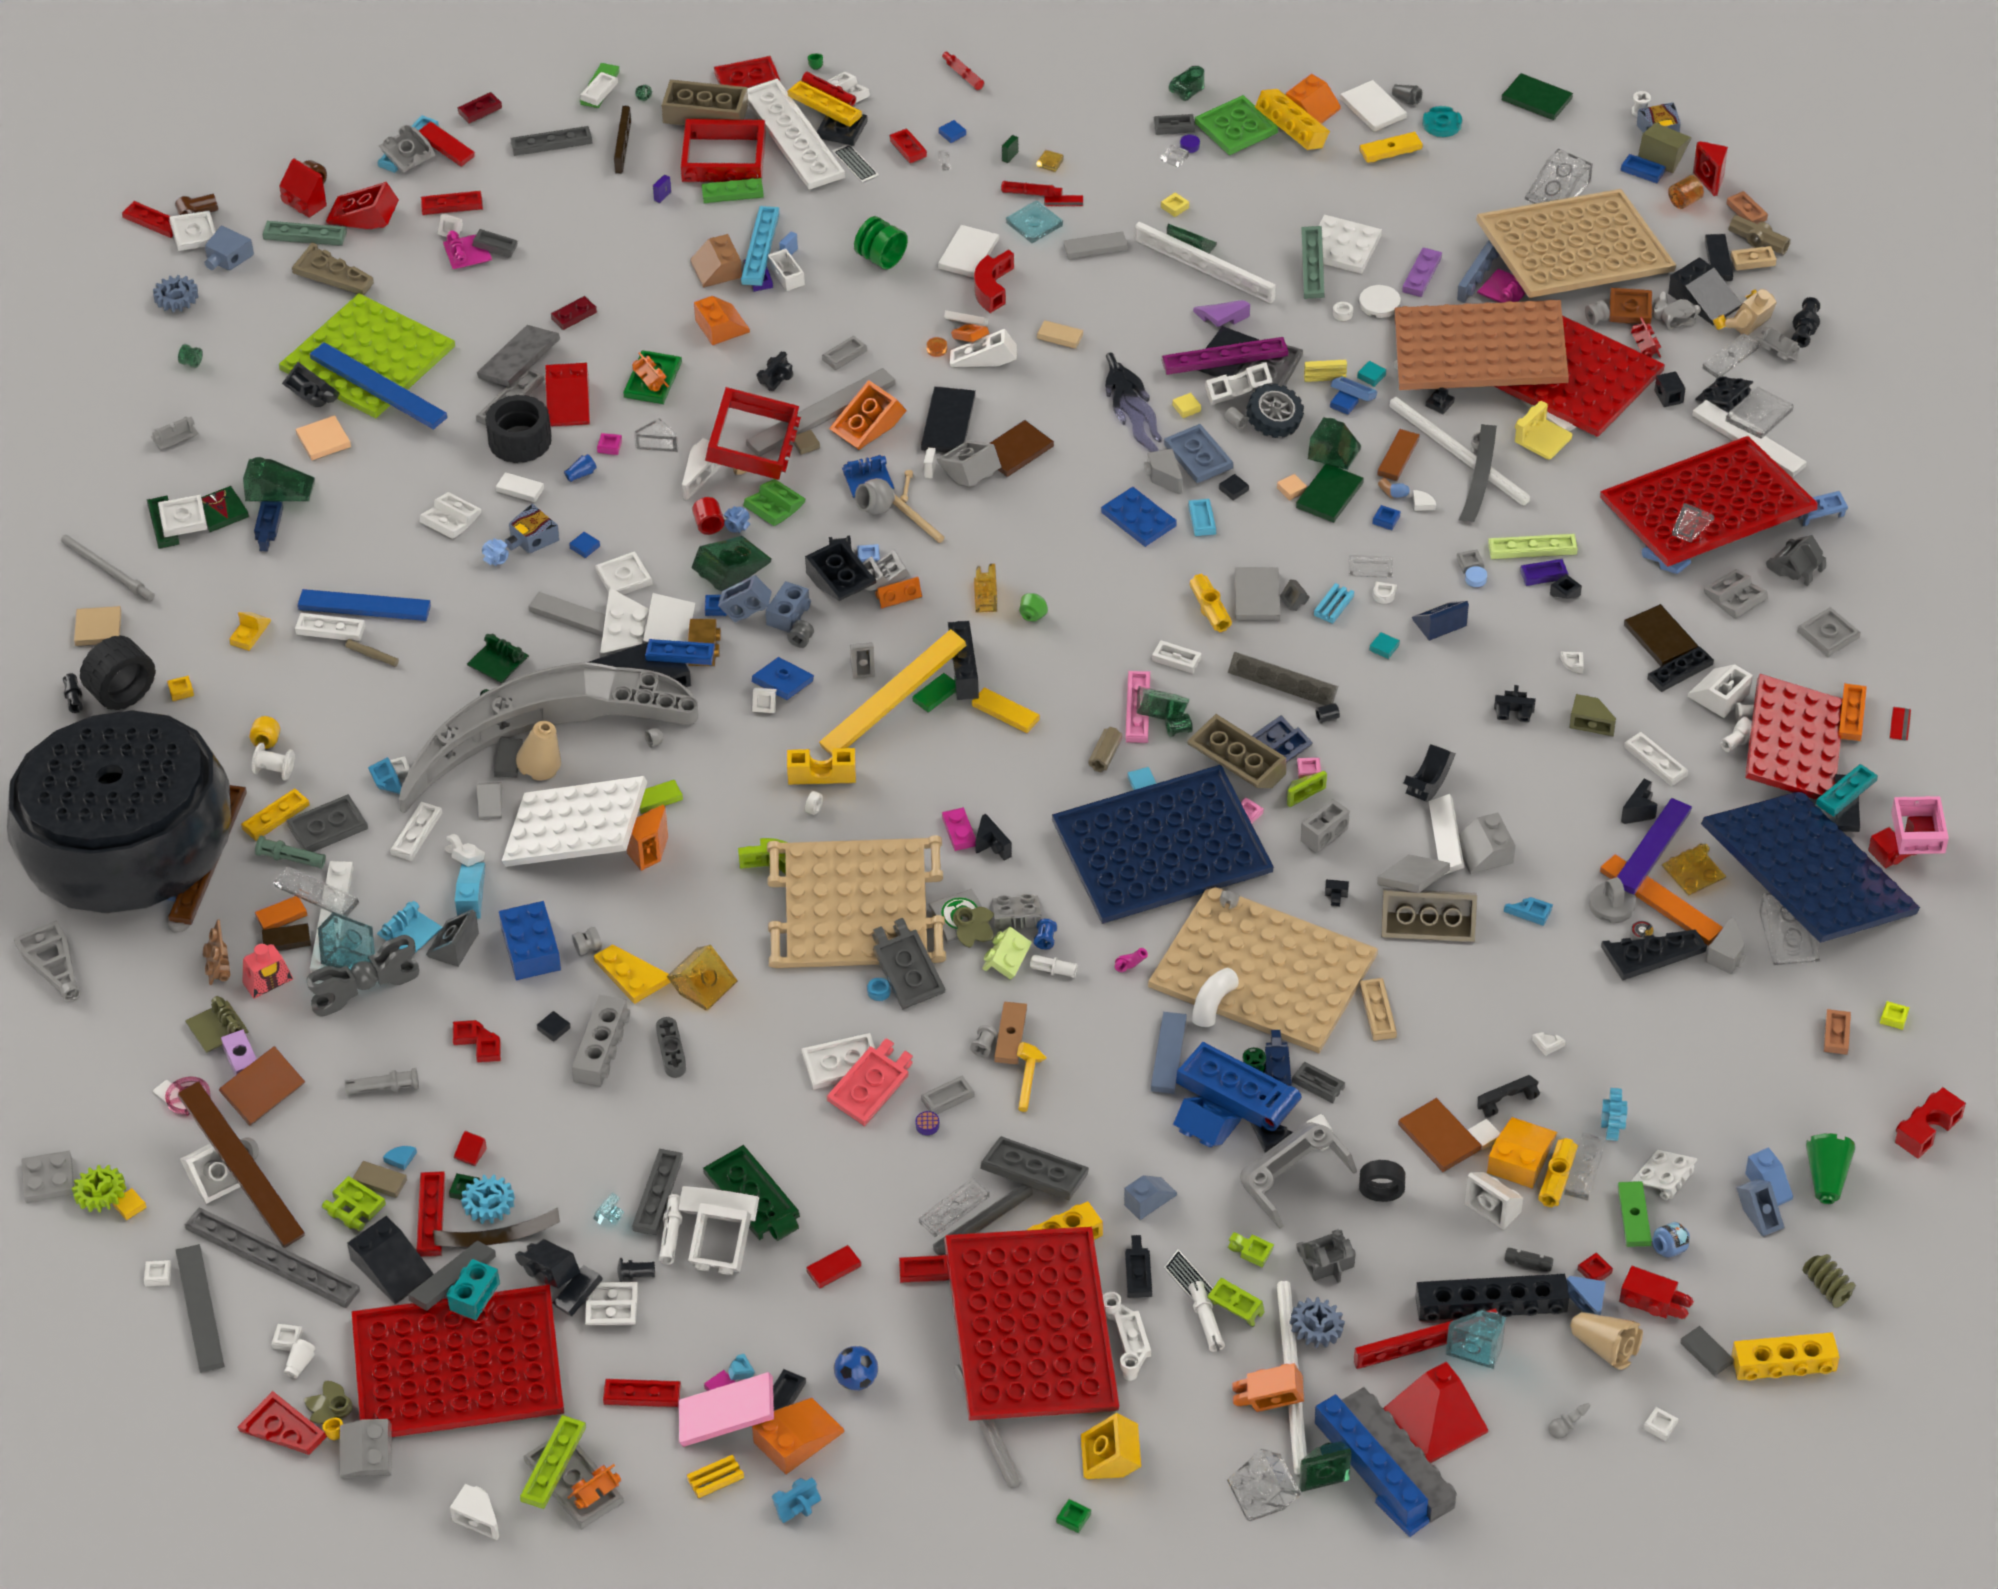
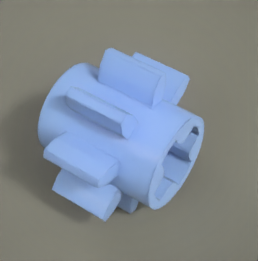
(495, 552)

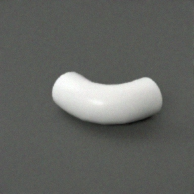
(1210, 996)

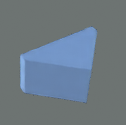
(1586, 1293)

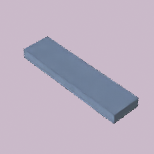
(1168, 1052)

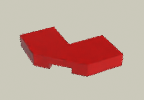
(473, 1032)

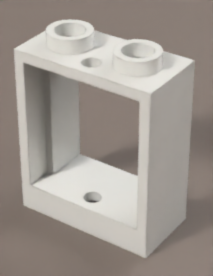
(722, 1213)

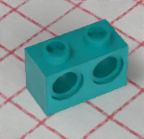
(475, 1291)

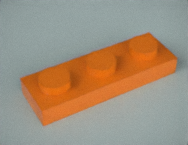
(1852, 712)

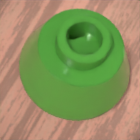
(1033, 607)

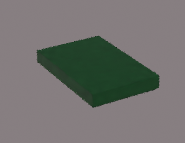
(1537, 96)
(1329, 492)

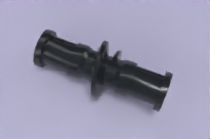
(1806, 321)

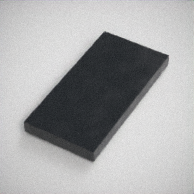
(948, 418)

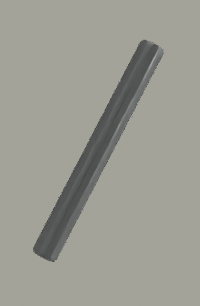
(988, 1215)

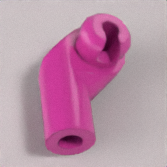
(1129, 961)

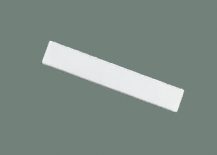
(1715, 418)

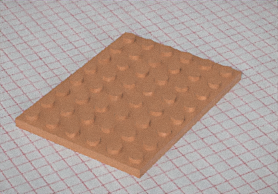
(1480, 345)

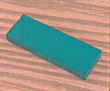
(1846, 790)

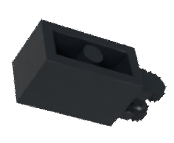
(548, 1263)

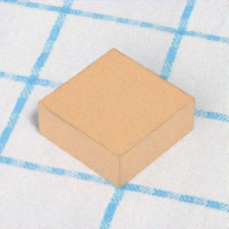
(1291, 487)

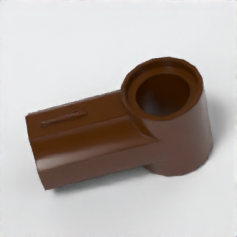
(186, 205)

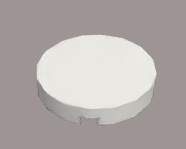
(1379, 301)

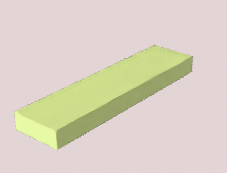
(1532, 546)

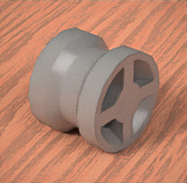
(1597, 312)

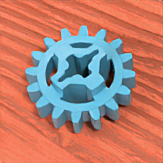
(1614, 1114)
(488, 1199)

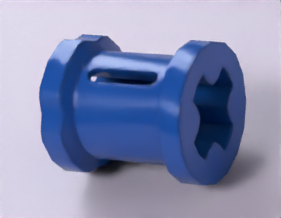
(1045, 934)

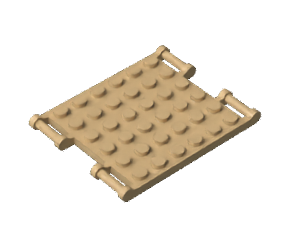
(845, 892)

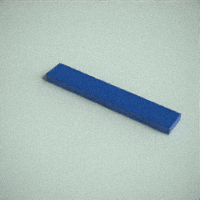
(364, 605)

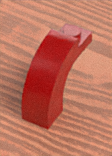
(987, 290)

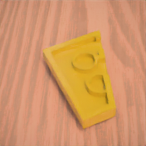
(631, 974)

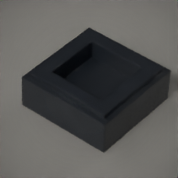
(1233, 487)
(553, 1026)

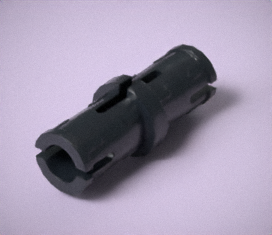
(72, 693)

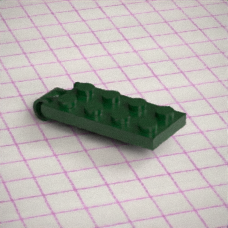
(743, 1174)

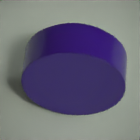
(1190, 143)

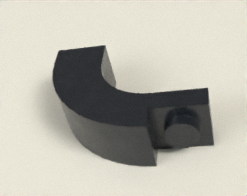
(1431, 773)

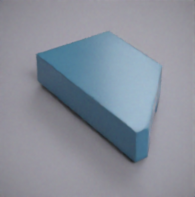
(385, 776)
(1531, 910)

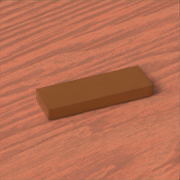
(1398, 454)

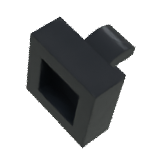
(1440, 400)
(1336, 890)

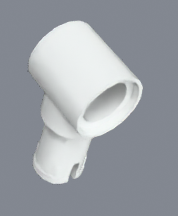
(1740, 735)

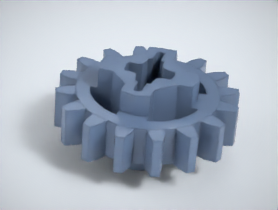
(175, 293)
(1317, 1322)

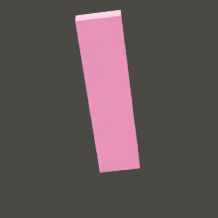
(1136, 724)

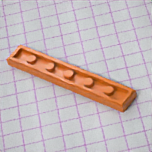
(1667, 903)

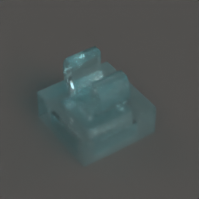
(609, 1210)

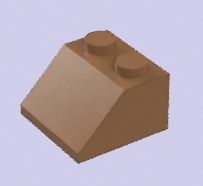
(717, 261)

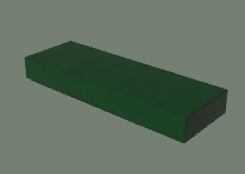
(162, 541)

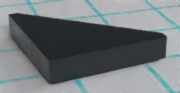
(1268, 1138)

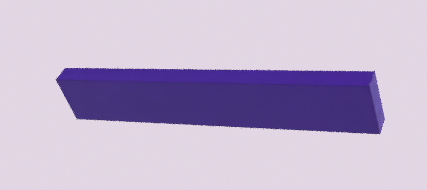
(1653, 845)

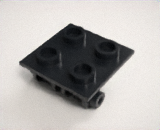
(1726, 392)

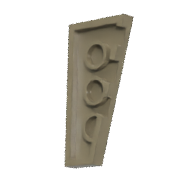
(326, 269)

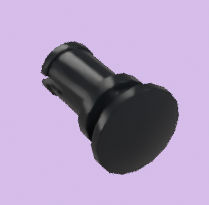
(635, 1269)

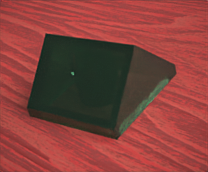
(1191, 238)
(1160, 703)

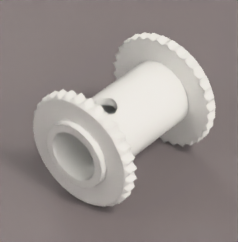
(273, 761)

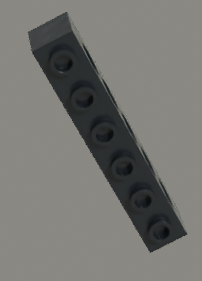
(1447, 1297)

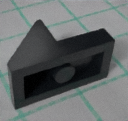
(1639, 805)
(991, 836)

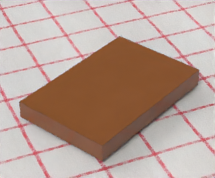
(261, 1085)
(1439, 1135)

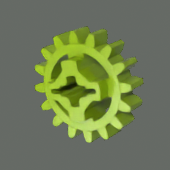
(99, 1188)

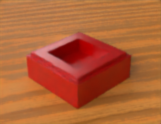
(1595, 1268)

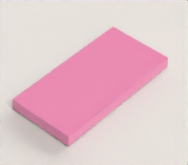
(726, 1409)

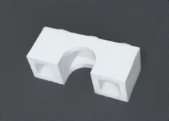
(1238, 385)

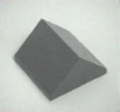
(455, 939)

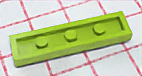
(553, 1462)

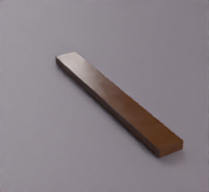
(188, 902)
(241, 1164)

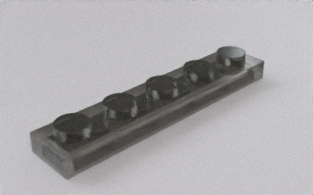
(1282, 679)

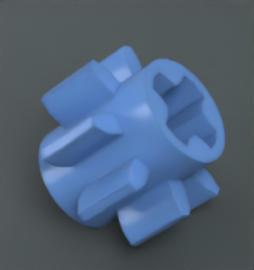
(736, 519)

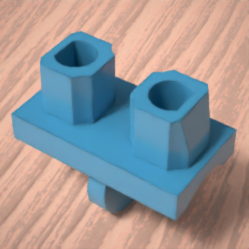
(796, 1501)

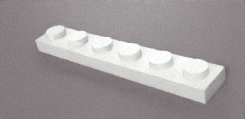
(340, 877)

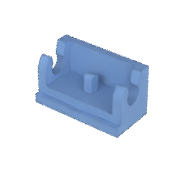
(1827, 505)

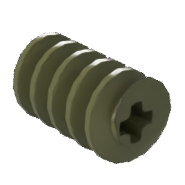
(1829, 1279)

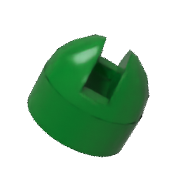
(815, 61)

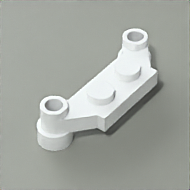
(1131, 1335)

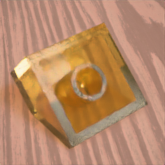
(702, 977)

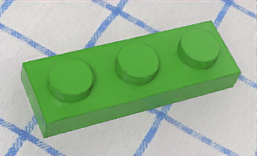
(732, 190)

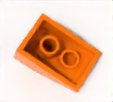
(868, 416)
(795, 1434)

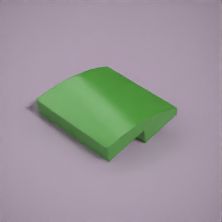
(774, 502)

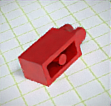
(1654, 1294)

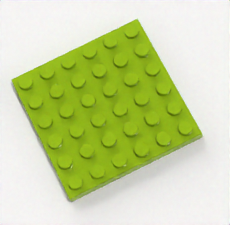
(378, 339)

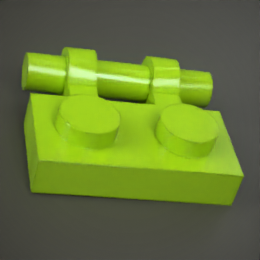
(358, 1198)

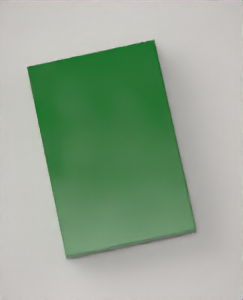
(637, 388)

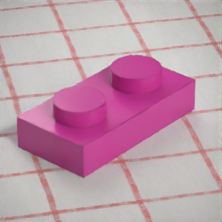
(959, 829)

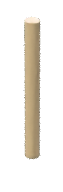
(918, 519)

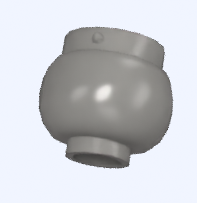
(874, 496)

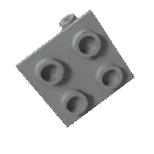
(1021, 907)

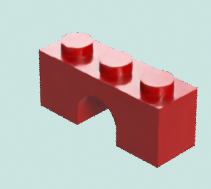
(1884, 843)
(1939, 1109)

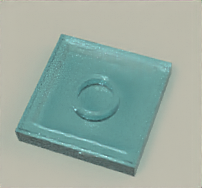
(1034, 221)

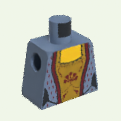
(1662, 114)
(532, 530)

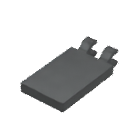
(907, 965)

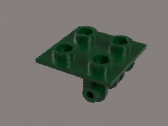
(497, 658)

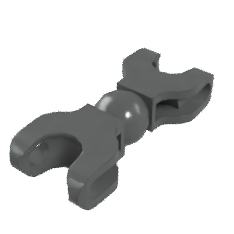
(383, 967)

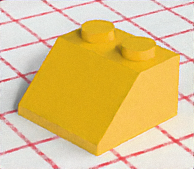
(1111, 1448)

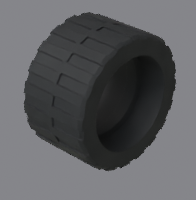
(519, 445)
(117, 672)

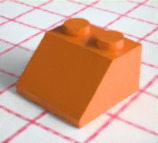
(1315, 98)
(719, 319)

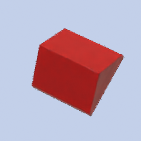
(1710, 165)

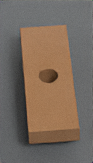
(1010, 1032)

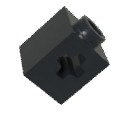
(1669, 389)

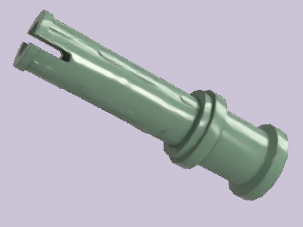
(280, 850)

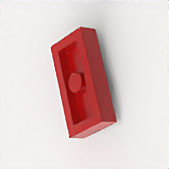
(908, 145)

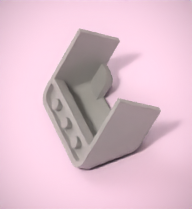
(1260, 1174)

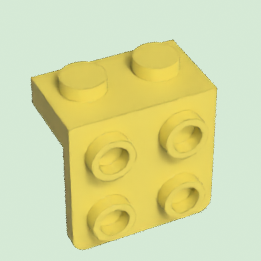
(1540, 434)

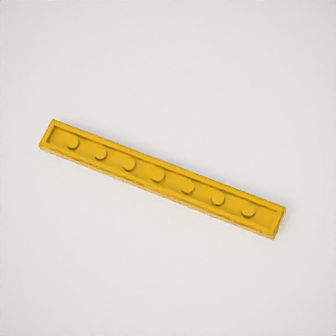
(893, 692)

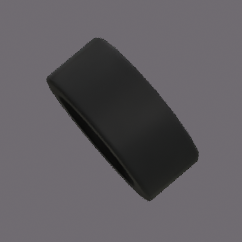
(1382, 1170)

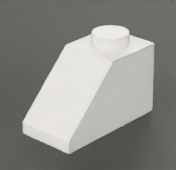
(474, 1511)

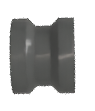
(800, 633)

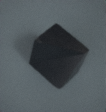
(1565, 588)

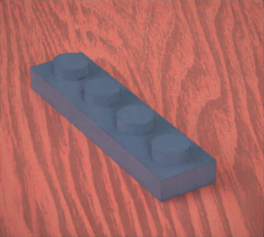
(1476, 271)

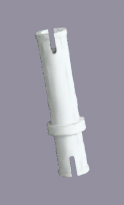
(671, 1220)
(1203, 1308)

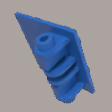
(858, 472)

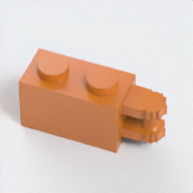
(1270, 1388)

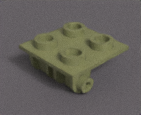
(215, 1023)

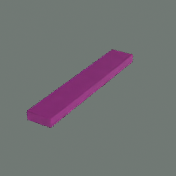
(1224, 355)

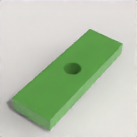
(1634, 1214)

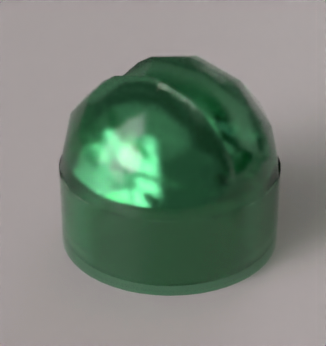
(641, 91)

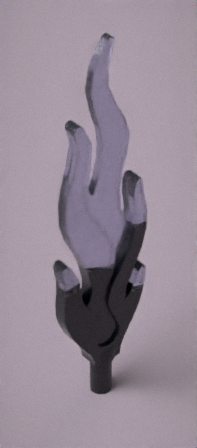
(1127, 400)

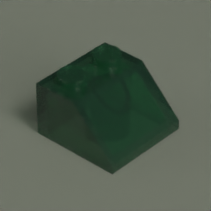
(1333, 444)

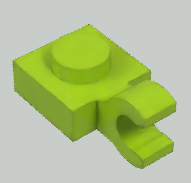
(1252, 1249)

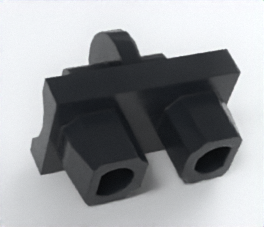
(777, 370)
(1514, 701)

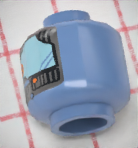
(1671, 1239)

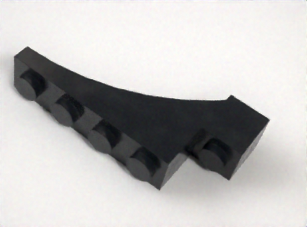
(636, 659)

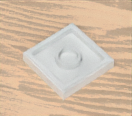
(192, 230)
(182, 515)
(624, 574)

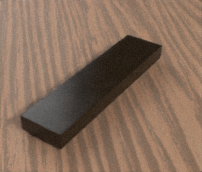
(622, 139)

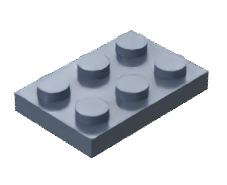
(1198, 453)

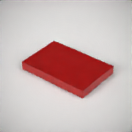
(747, 73)

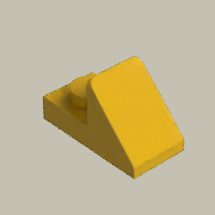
(249, 630)

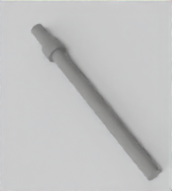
(134, 585)

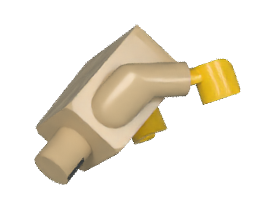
(1751, 314)

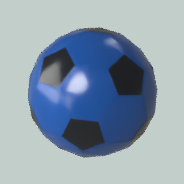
(856, 1368)

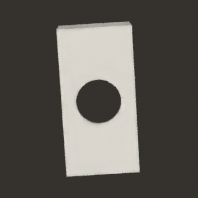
(783, 262)

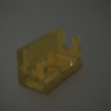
(985, 590)

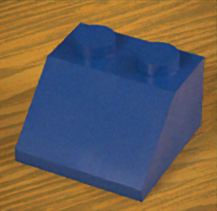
(1205, 1120)

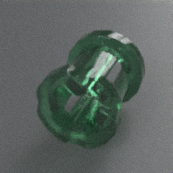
(1178, 725)

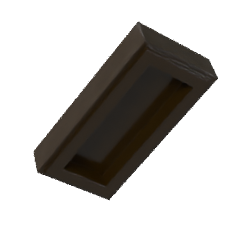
(287, 937)

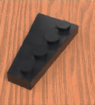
(1647, 954)

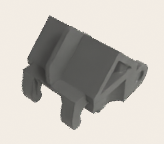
(1798, 559)
(1323, 1263)

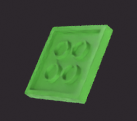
(1236, 125)

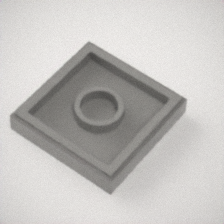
(1828, 632)

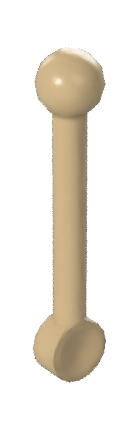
(908, 474)

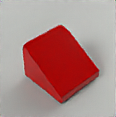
(470, 1148)

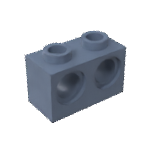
(745, 598)
(787, 606)

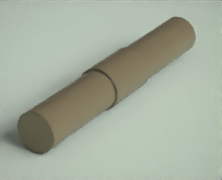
(371, 652)

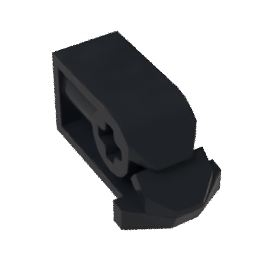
(310, 386)

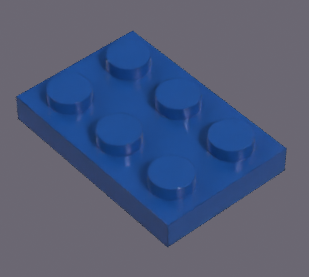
(1139, 516)

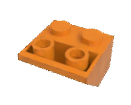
(648, 838)

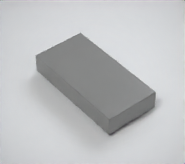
(844, 352)
(947, 1095)

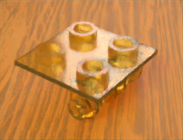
(1694, 869)

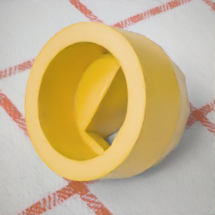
(332, 1428)

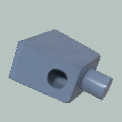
(227, 249)

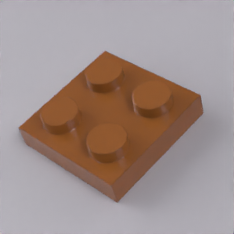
(1630, 305)

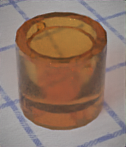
(1686, 192)

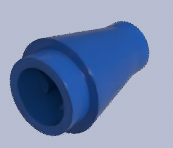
(581, 467)

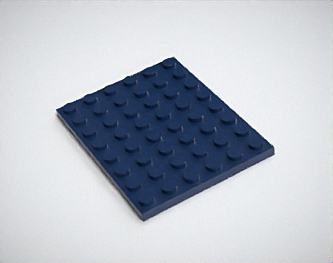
(1162, 843)
(1810, 866)

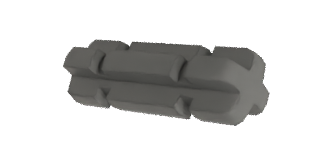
(1529, 1259)

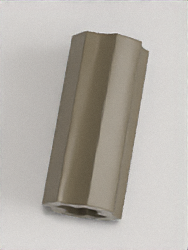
(1105, 749)

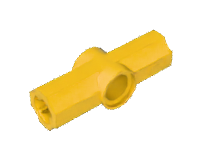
(1210, 603)
(1558, 1172)

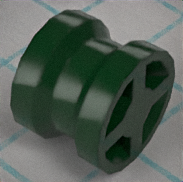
(1255, 1055)

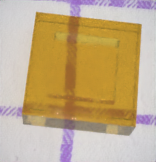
(1050, 160)

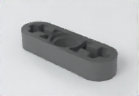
(673, 1038)

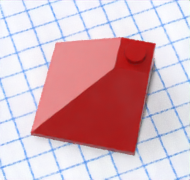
(1437, 1413)

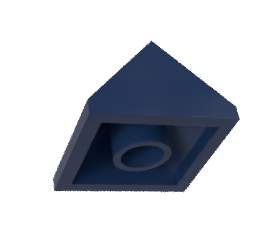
(1442, 619)

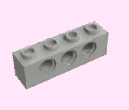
(600, 1040)

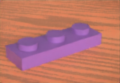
(1422, 272)

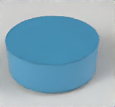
(878, 989)

